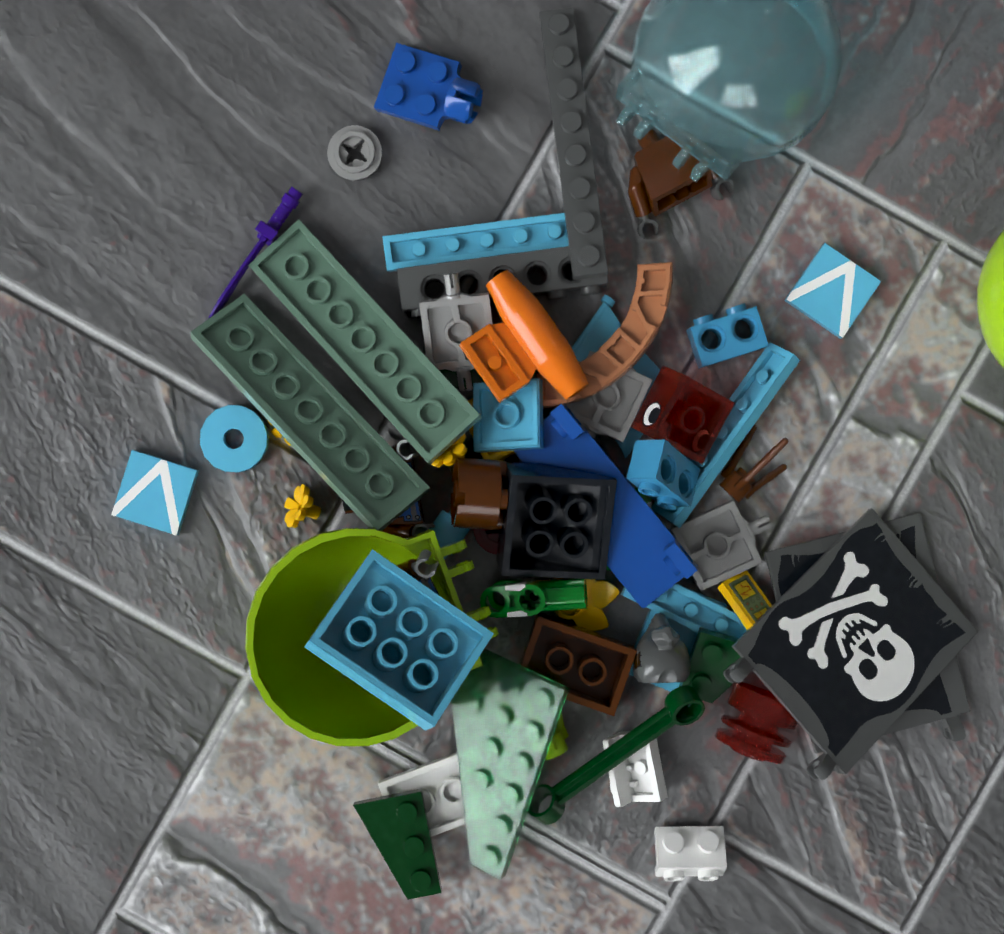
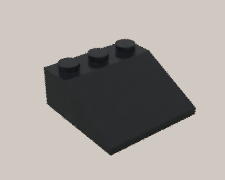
(555, 522)

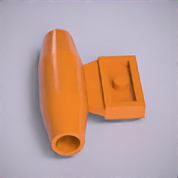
(524, 342)

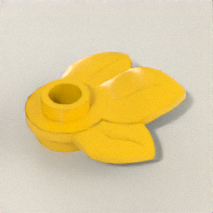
(599, 595)

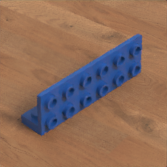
(640, 545)

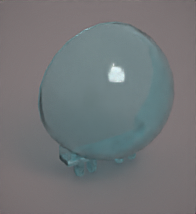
(732, 77)

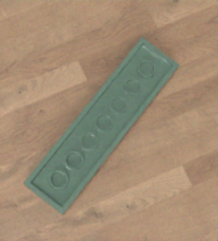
(365, 342)
(310, 413)

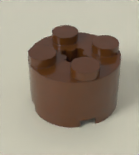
(478, 493)

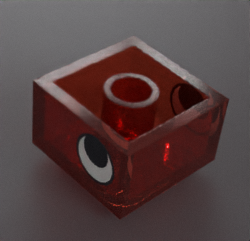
(682, 414)

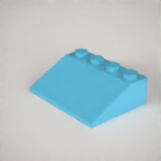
(399, 640)

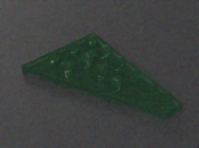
(502, 738)

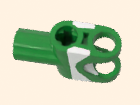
(552, 596)

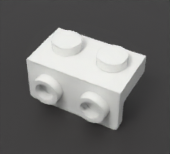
(639, 776)
(690, 852)

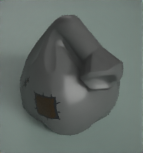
(661, 654)

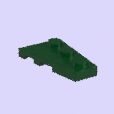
(404, 840)

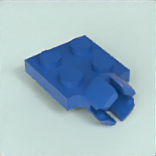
(427, 89)

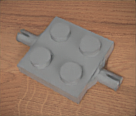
(451, 321)
(613, 408)
(720, 543)

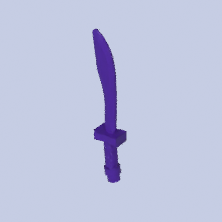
(267, 235)

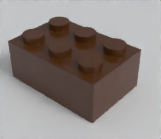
(580, 659)

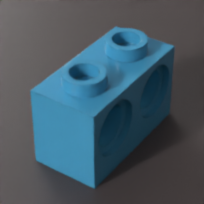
(729, 343)
(663, 473)

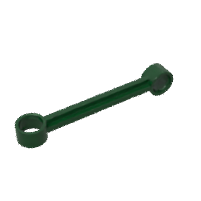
(681, 708)

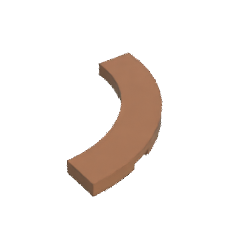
(628, 341)

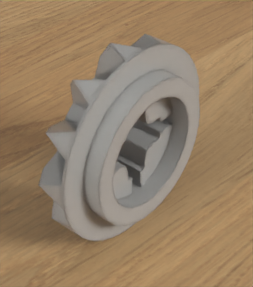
(351, 137)

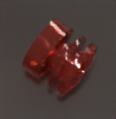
(757, 724)

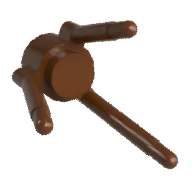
(739, 482)

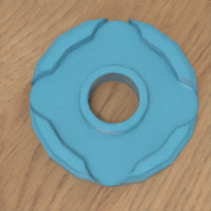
(214, 435)

